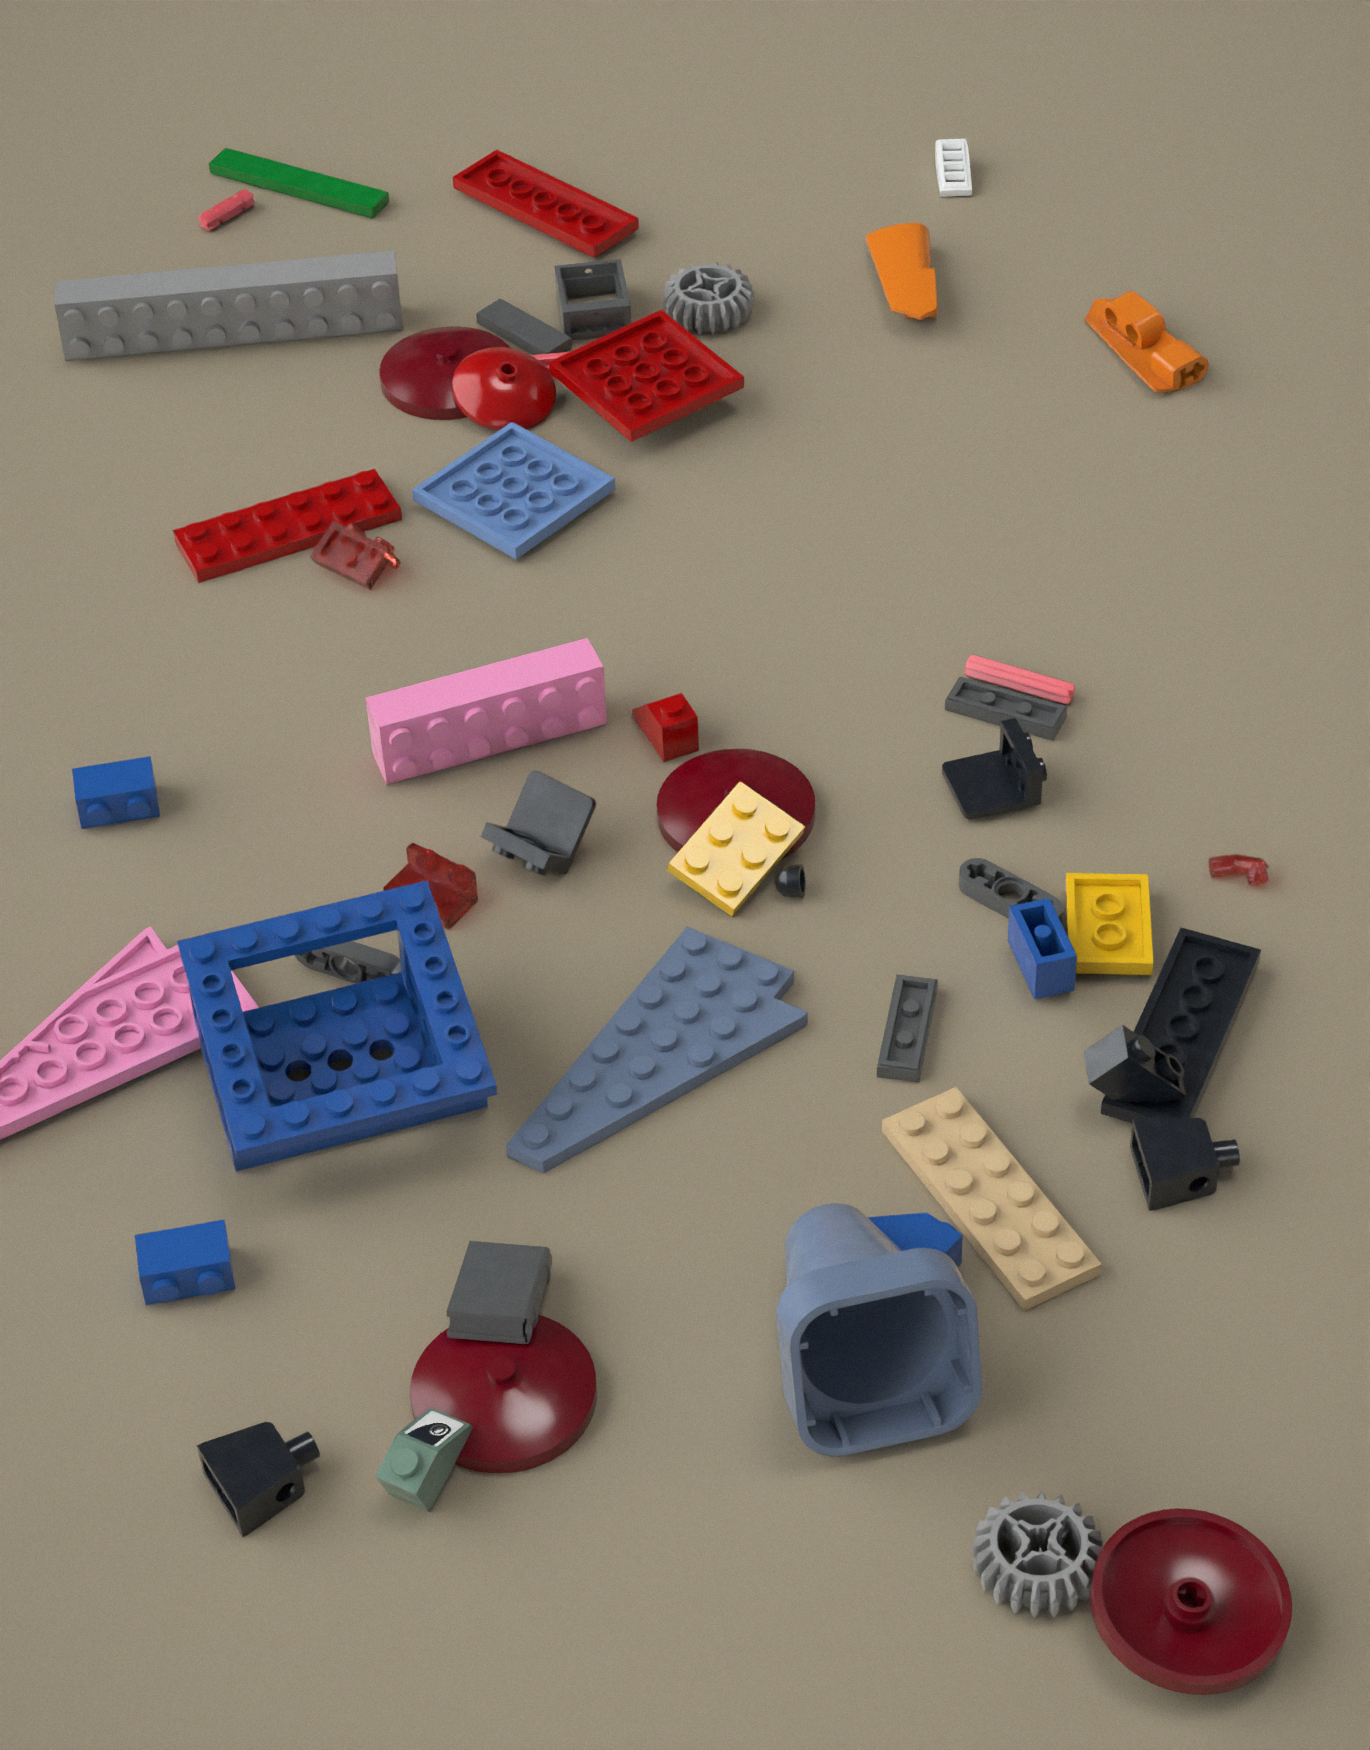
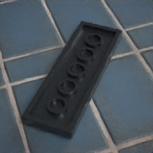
(1191, 1015)

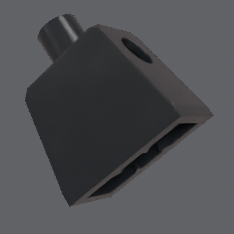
(1178, 1159)
(256, 1472)

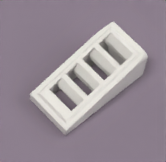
(953, 165)

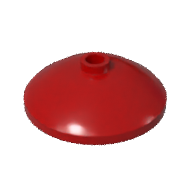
(503, 388)

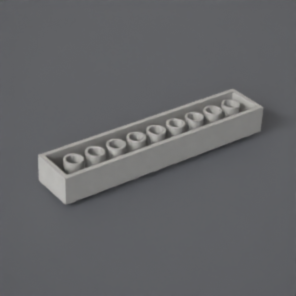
(228, 305)

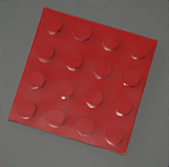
(646, 375)

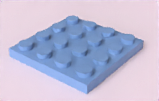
(514, 490)

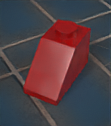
(669, 726)

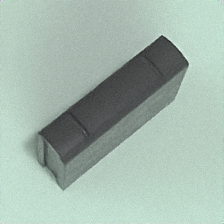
(499, 1292)

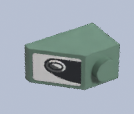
(423, 1458)

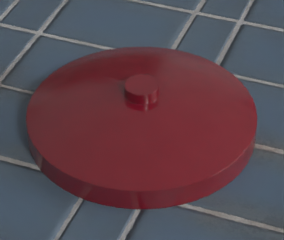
(421, 369)
(706, 780)
(519, 1398)
(1190, 1601)

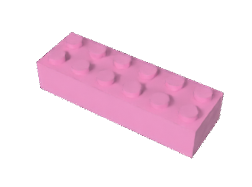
(487, 710)

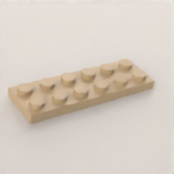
(991, 1199)

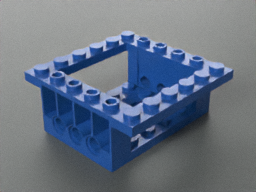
(415, 1014)

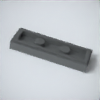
(523, 329)
(998, 704)
(907, 1028)

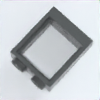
(593, 317)

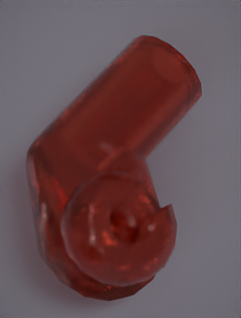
(1240, 864)

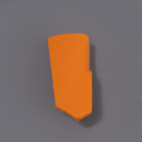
(905, 268)
(1141, 341)

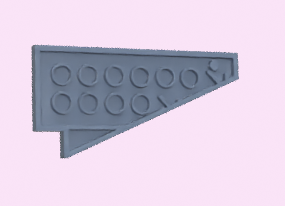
(678, 1029)

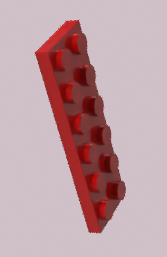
(546, 203)
(284, 524)

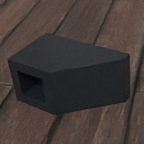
(1133, 1069)

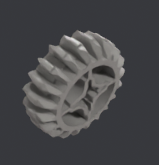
(708, 298)
(1041, 1571)

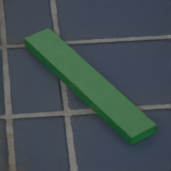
(299, 182)

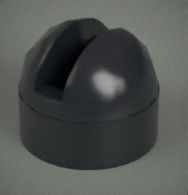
(791, 881)

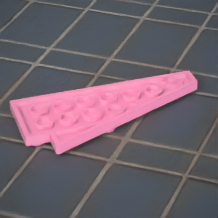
(105, 1034)

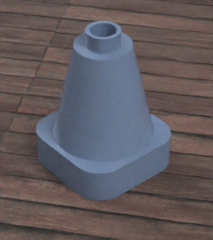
(873, 1336)

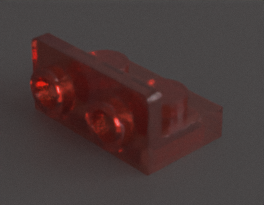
(353, 554)
(450, 883)

